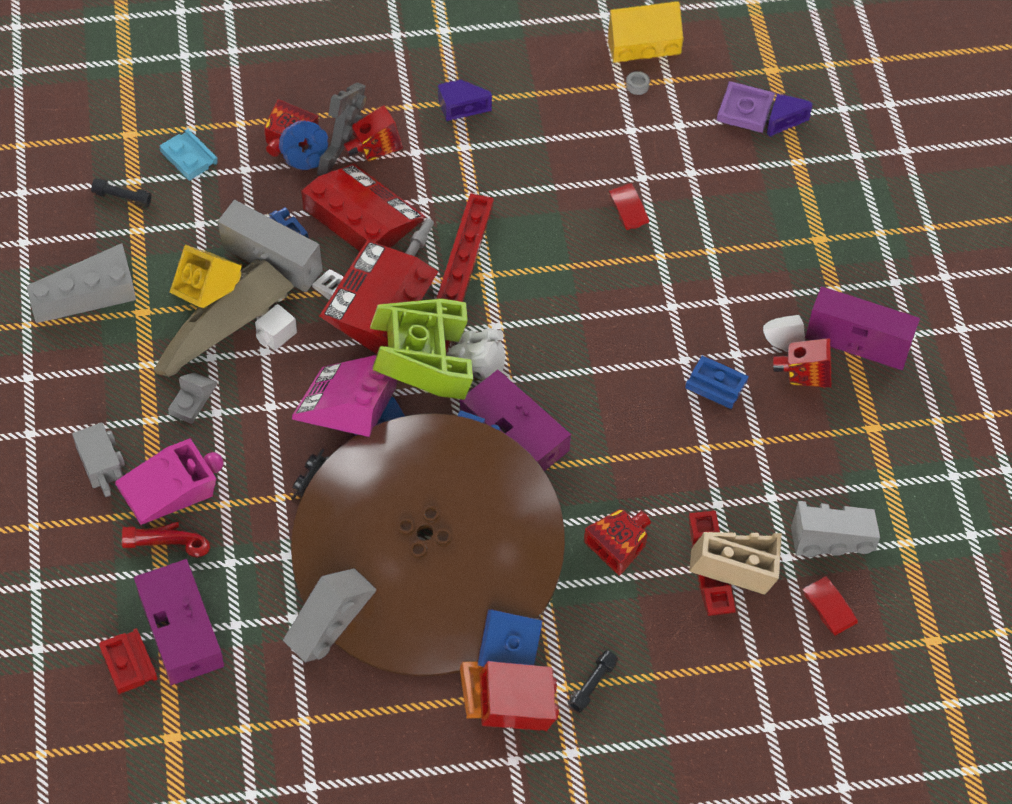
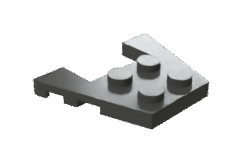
(347, 111)

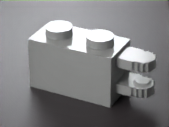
(98, 456)

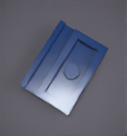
(716, 382)

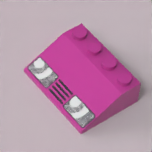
(347, 397)

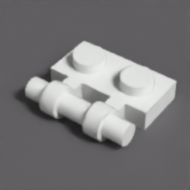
(477, 346)

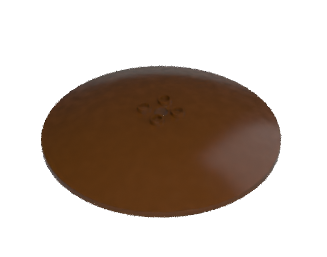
(490, 546)

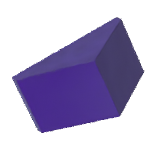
(788, 113)

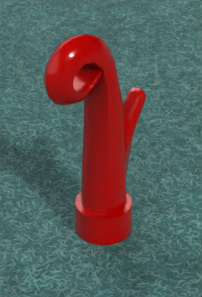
(165, 536)

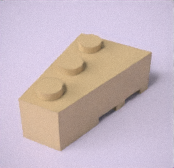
(738, 560)

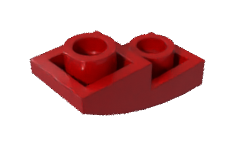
(629, 206)
(830, 605)

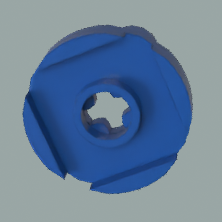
(293, 152)

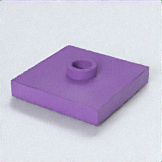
(745, 106)

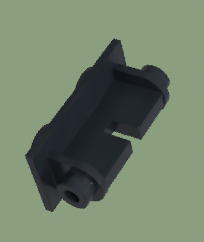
(312, 465)

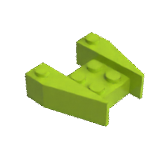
(418, 345)

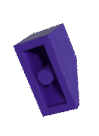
(463, 99)

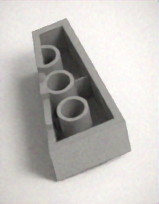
(83, 287)

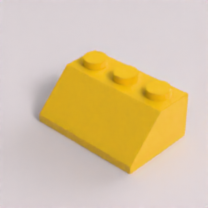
(645, 32)
(204, 277)

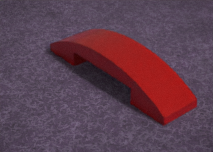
(715, 593)

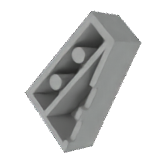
(834, 531)
(327, 613)

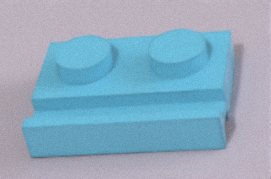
(188, 154)

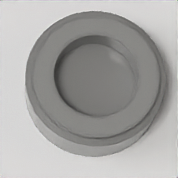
(637, 83)

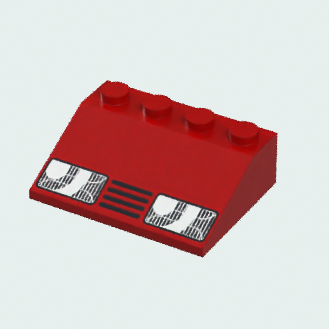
(359, 208)
(373, 279)

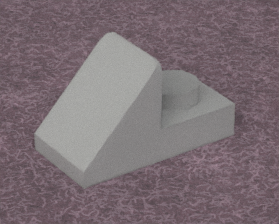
(192, 396)

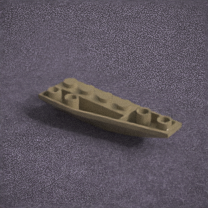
(251, 297)

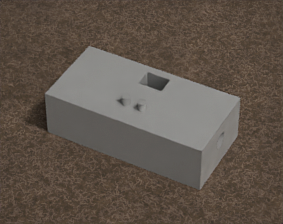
(261, 238)

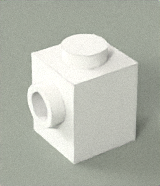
(275, 327)

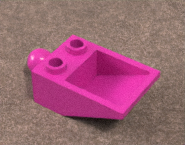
(170, 481)

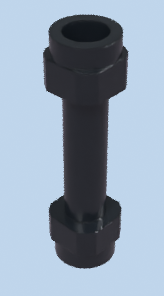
(141, 197)
(580, 698)

